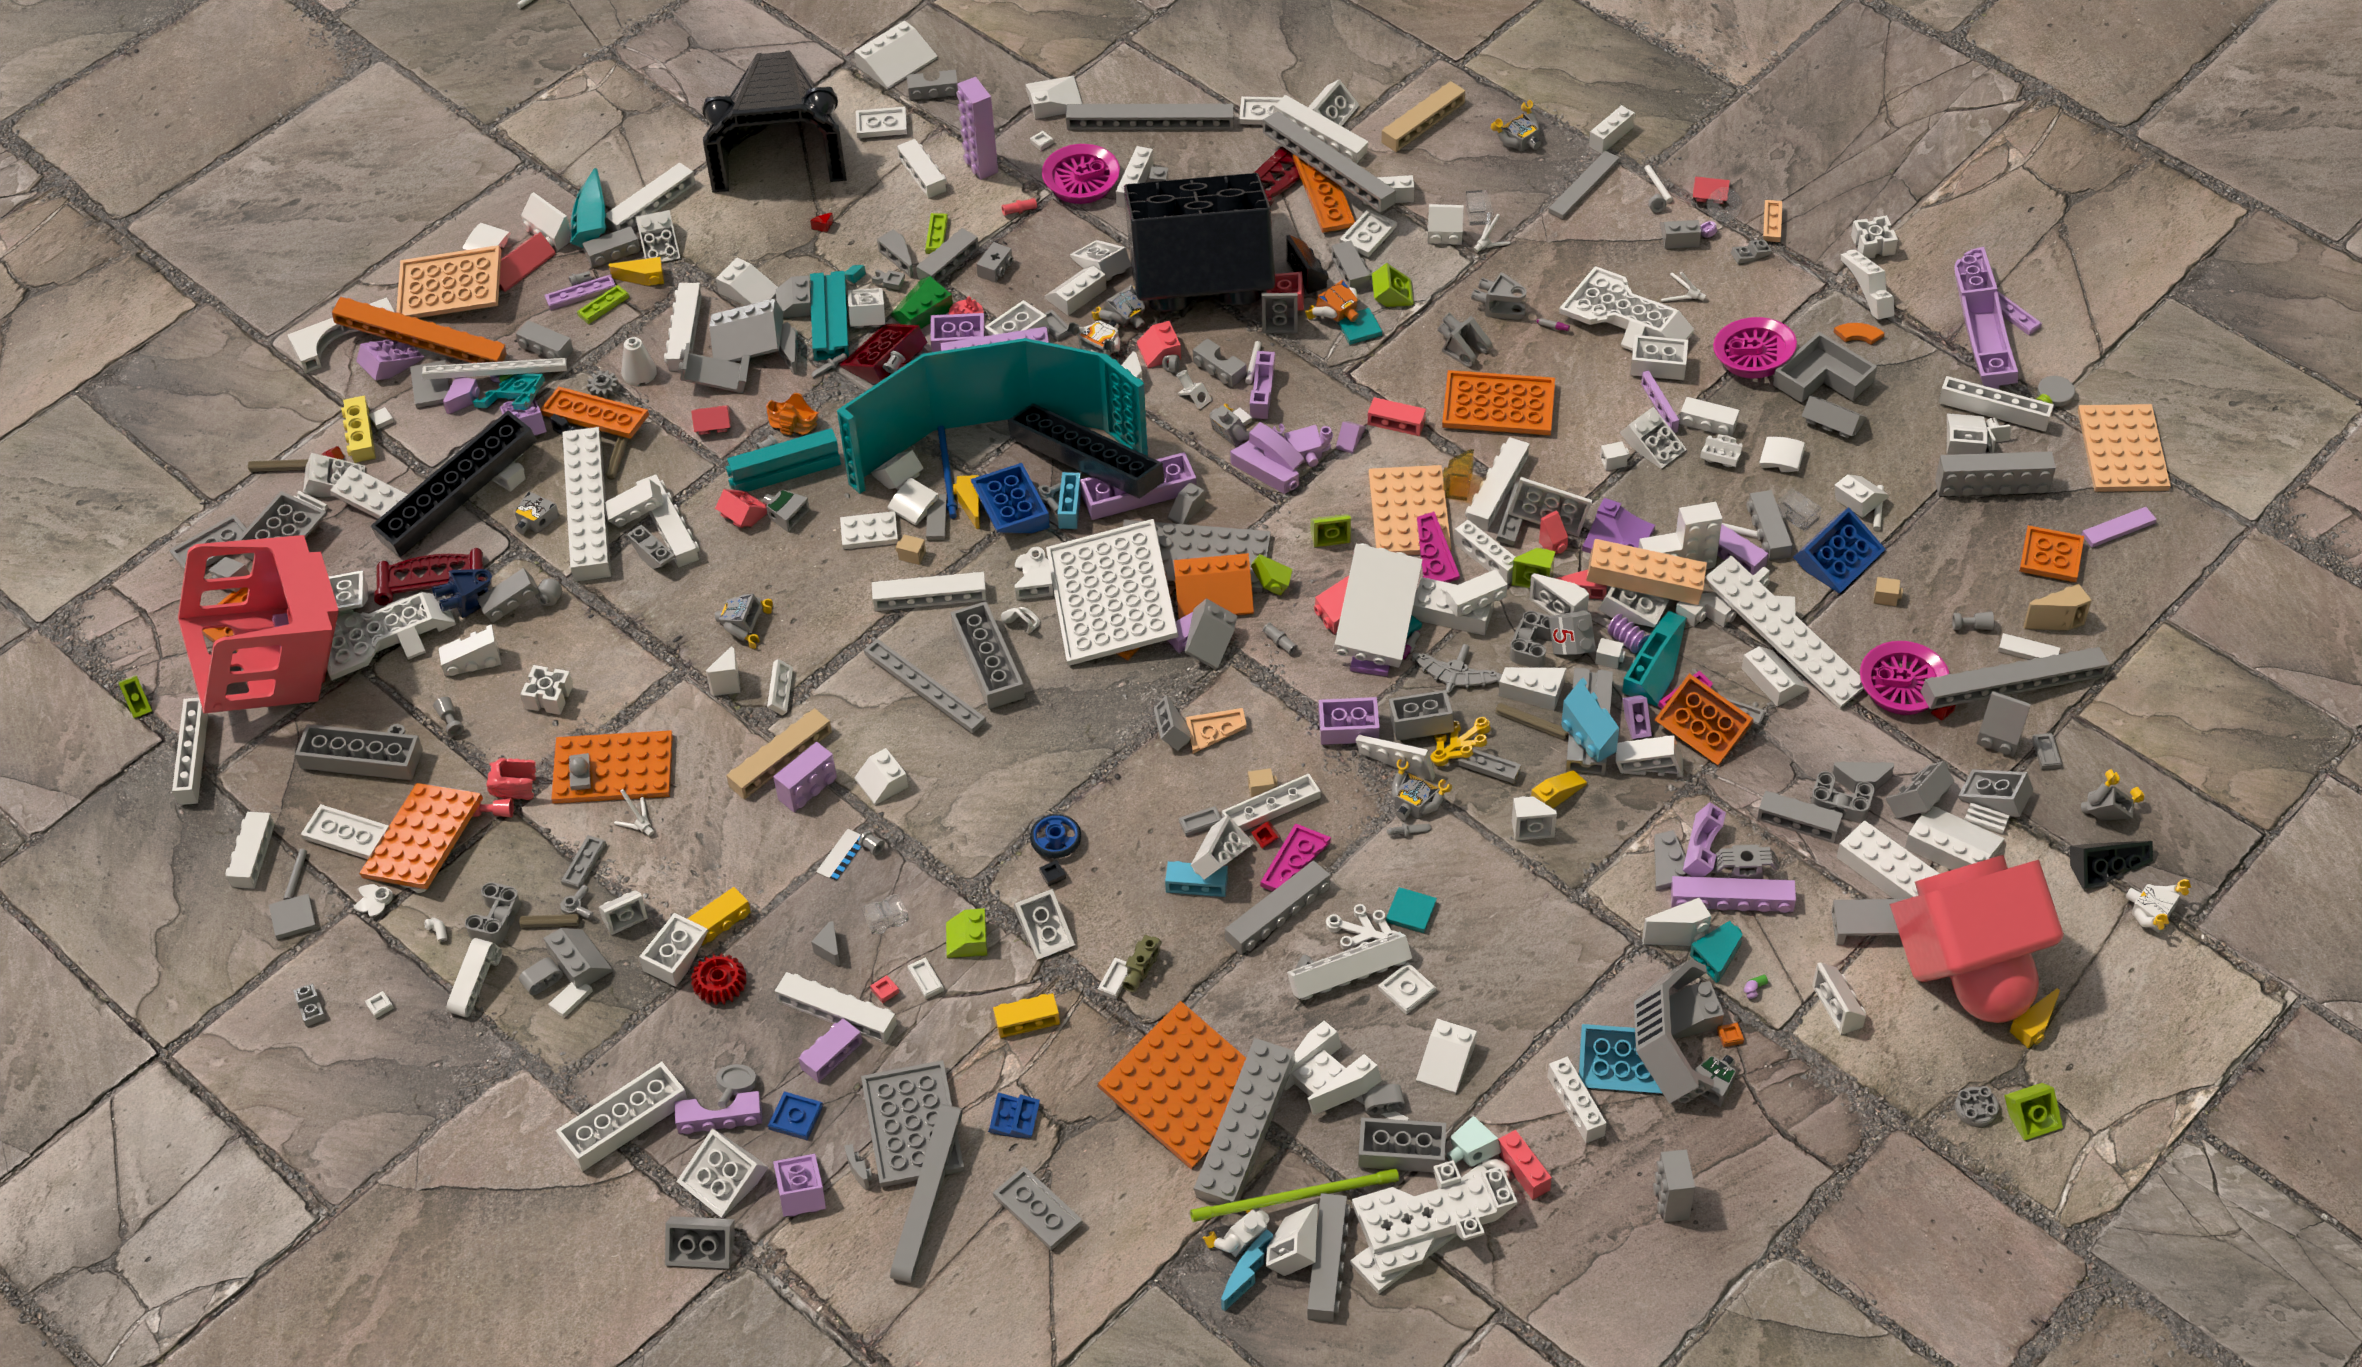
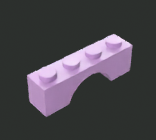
(1263, 383)
(1707, 824)
(743, 1111)

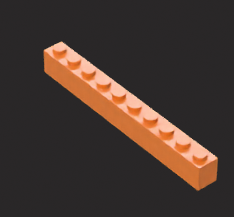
(417, 332)

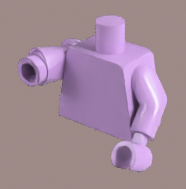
(1308, 442)

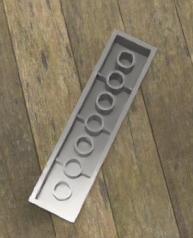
(1245, 1123)

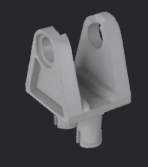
(1500, 297)
(1460, 336)

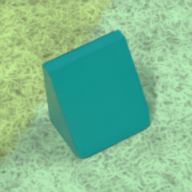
(855, 273)

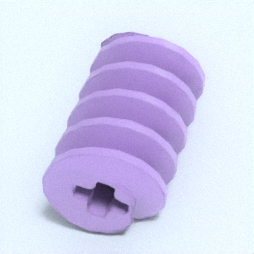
(1627, 633)

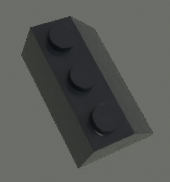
(1302, 259)

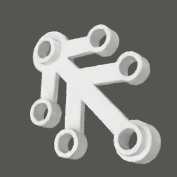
(1365, 933)

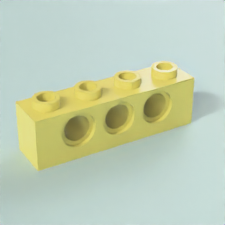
(359, 429)

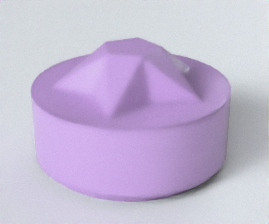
(1708, 229)

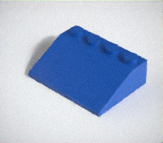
(1012, 500)
(1840, 551)

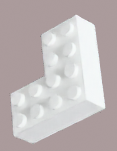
(1695, 535)

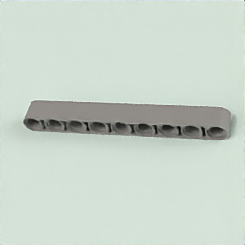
(926, 1193)

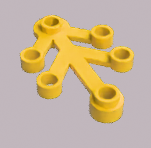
(1442, 755)

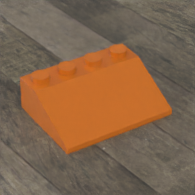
(1217, 578)
(1704, 719)

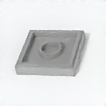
(292, 916)

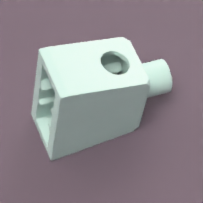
(1473, 1143)

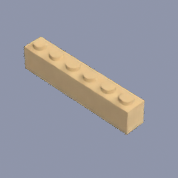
(1423, 116)
(778, 753)

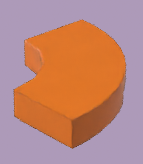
(1859, 331)

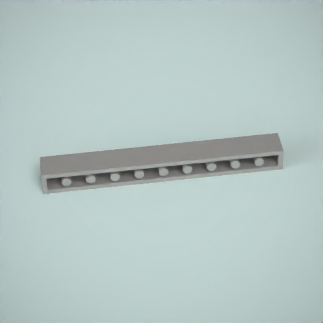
(1150, 116)
(1329, 161)
(2014, 677)

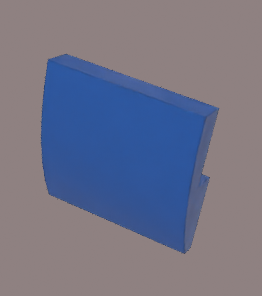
(1014, 1116)

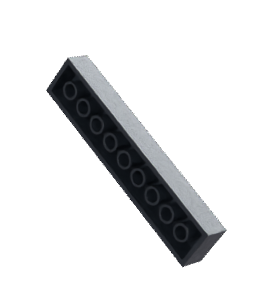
(1086, 450)
(453, 483)

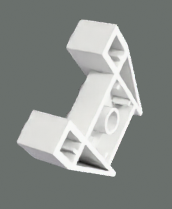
(1324, 1077)

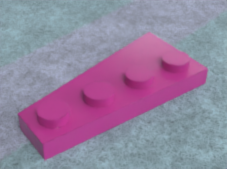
(1434, 550)
(1296, 852)

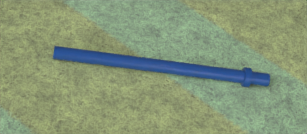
(951, 505)

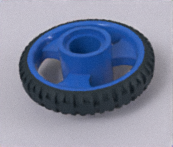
(1056, 843)

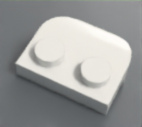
(1722, 450)

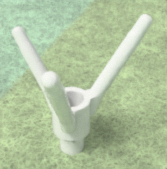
(1485, 242)
(1692, 293)
(642, 821)

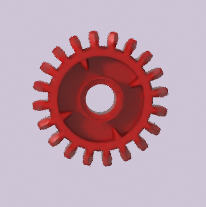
(706, 975)

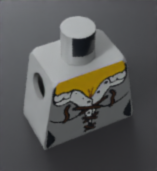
(535, 513)

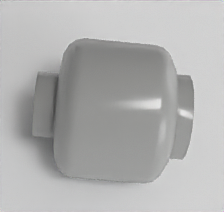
(550, 592)

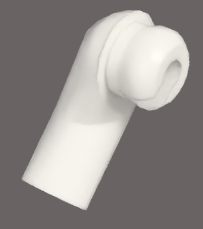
(437, 926)
(1493, 1163)

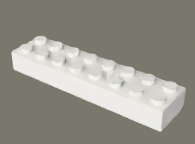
(1274, 802)

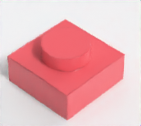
(884, 989)

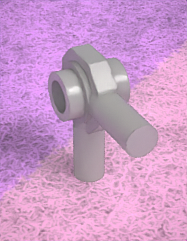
(1046, 494)
(572, 904)

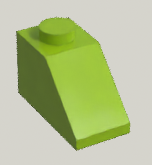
(1272, 574)
(135, 696)

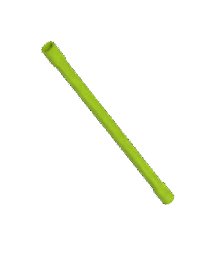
(1209, 1212)

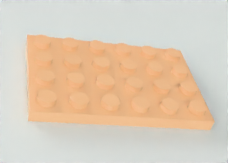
(449, 282)
(2123, 448)
(1398, 500)

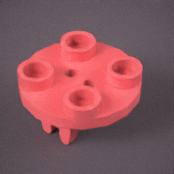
(966, 307)

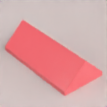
(524, 260)

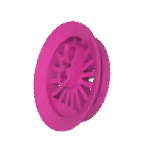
(1096, 174)
(1738, 350)
(1897, 679)

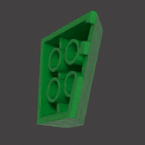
(921, 302)

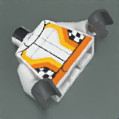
(1097, 337)

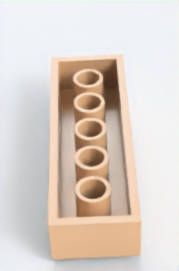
(1646, 571)

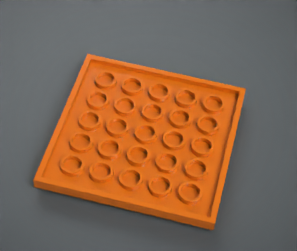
(1177, 1083)

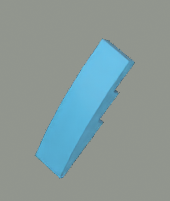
(1244, 1273)

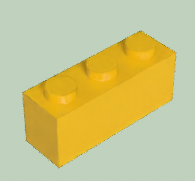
(722, 913)
(1026, 1015)

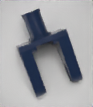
(463, 590)

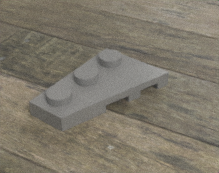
(1668, 859)

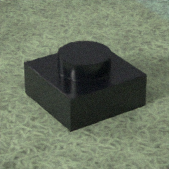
(1052, 873)

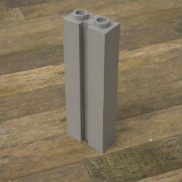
(1601, 685)

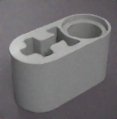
(540, 976)
(1383, 1099)

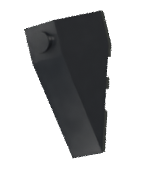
(2103, 862)

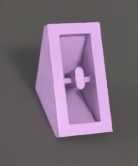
(1349, 436)

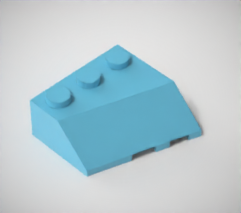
(1589, 723)

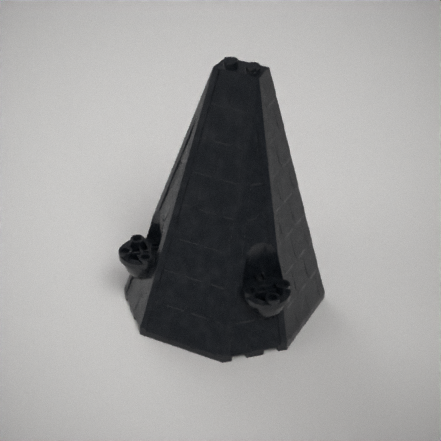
(770, 93)

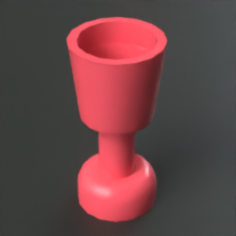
(500, 808)

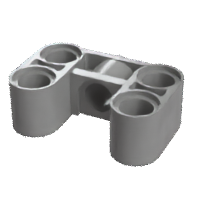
(1523, 646)
(1853, 806)
(504, 907)

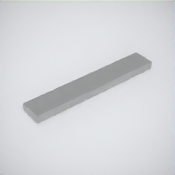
(1583, 184)

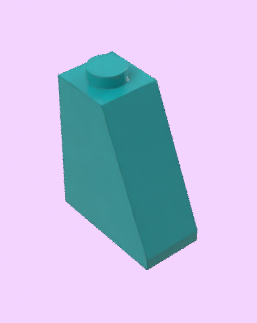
(1717, 949)

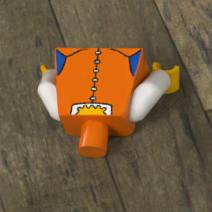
(1336, 303)

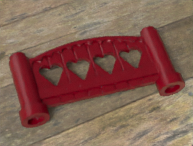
(1274, 165)
(389, 584)

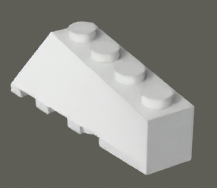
(1219, 847)

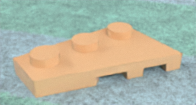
(1214, 727)

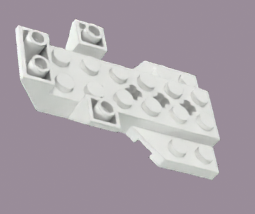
(1607, 298)
(362, 635)
(1453, 1209)

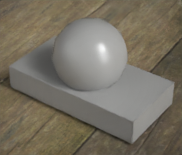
(579, 771)

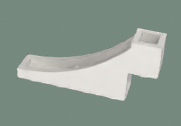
(1872, 282)
(1713, 606)

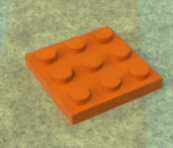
(2051, 553)

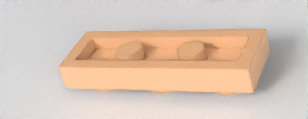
(1772, 220)

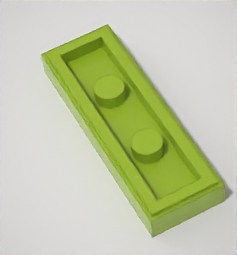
(936, 231)
(603, 304)

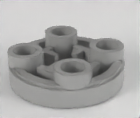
(2058, 389)
(1976, 1106)

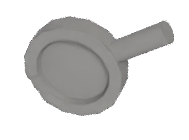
(734, 1080)

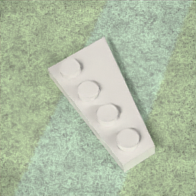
(1391, 752)

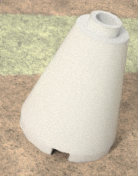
(637, 363)

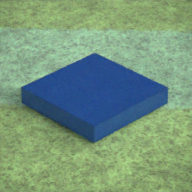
(795, 1116)

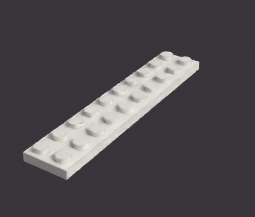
(1785, 632)

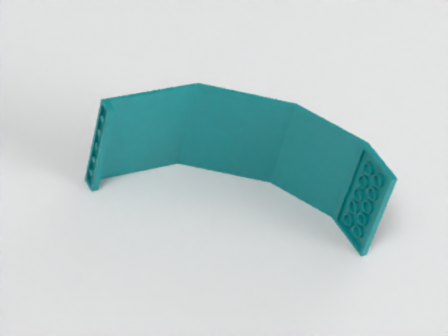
(989, 386)

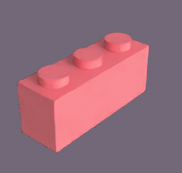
(1396, 416)
(1524, 1165)

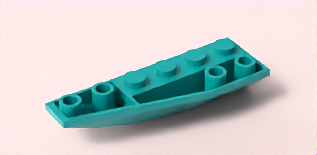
(588, 211)
(1656, 661)

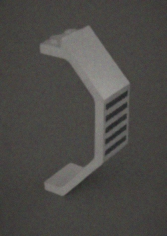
(1656, 1042)

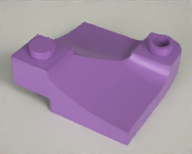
(1617, 526)

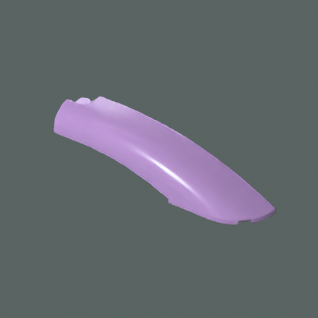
(1984, 319)

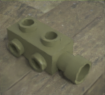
(1141, 962)

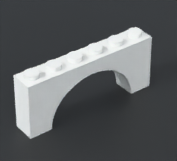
(312, 340)

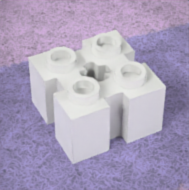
(1874, 237)
(546, 689)

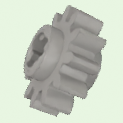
(603, 384)

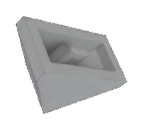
(826, 944)

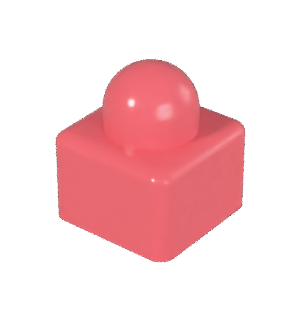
(1981, 933)

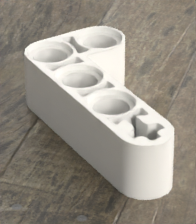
(472, 975)

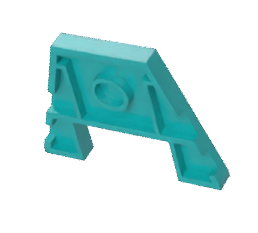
(519, 387)

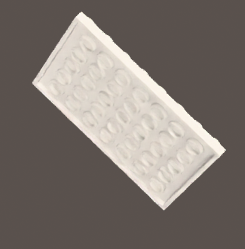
(1111, 592)

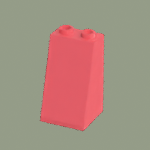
(1330, 603)

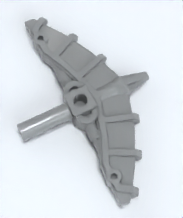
(1456, 671)

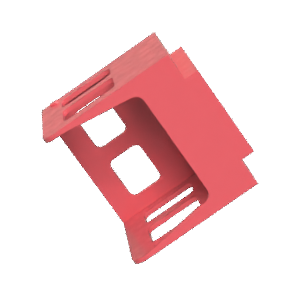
(281, 581)

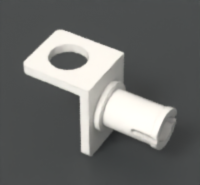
(1193, 389)
(1996, 433)

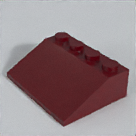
(870, 357)

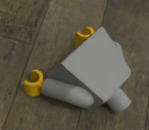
(2110, 802)

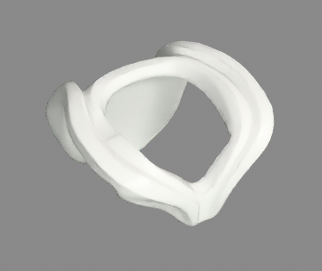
(1012, 614)

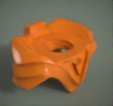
(792, 415)

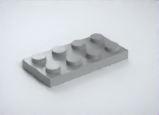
(224, 531)
(1037, 1208)

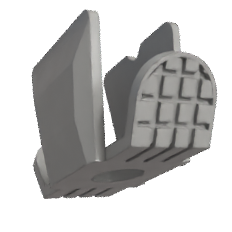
(1745, 857)

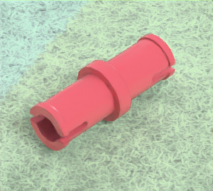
(1019, 206)

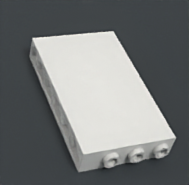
(1377, 605)

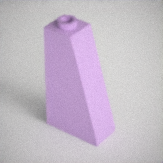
(1253, 462)

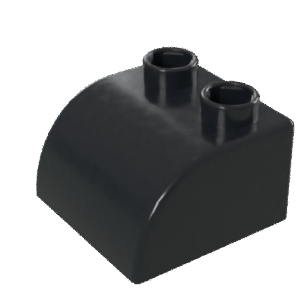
(1200, 240)

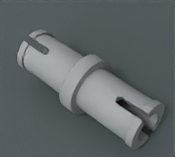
(1279, 638)

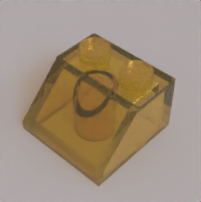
(1459, 476)

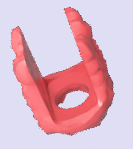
(511, 778)

